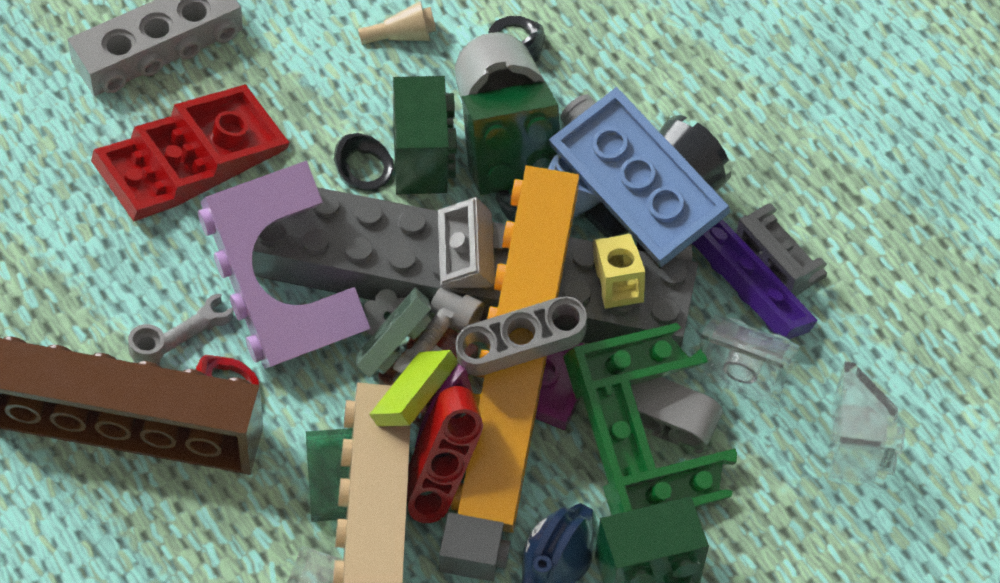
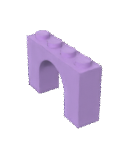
(236, 221)

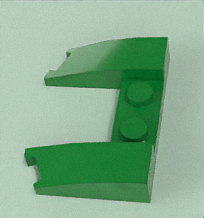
(603, 378)

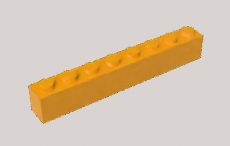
(511, 395)

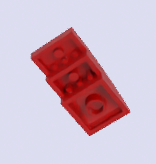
(189, 151)

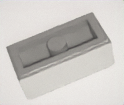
(466, 245)

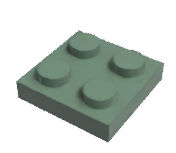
(383, 346)

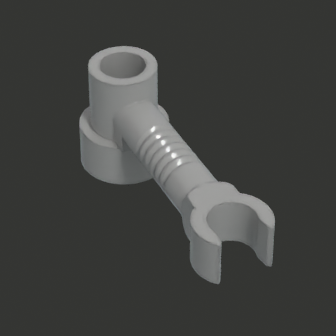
(450, 312)
(150, 343)

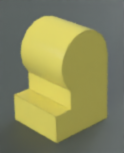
(619, 270)

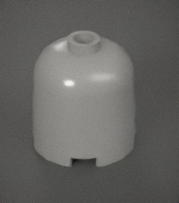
(493, 64)

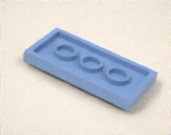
(639, 176)

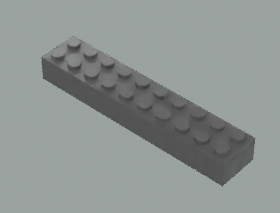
(396, 248)

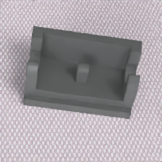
(779, 250)

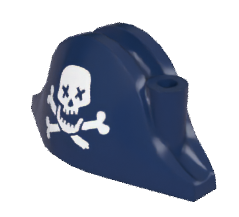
(559, 547)

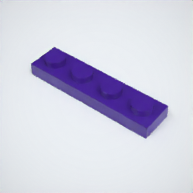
(754, 282)

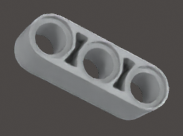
(535, 318)
(677, 412)

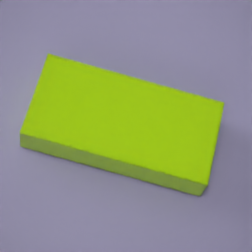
(414, 388)

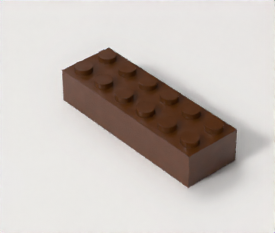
(129, 406)

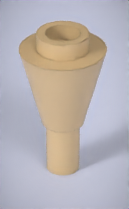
(407, 25)

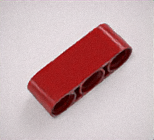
(442, 435)

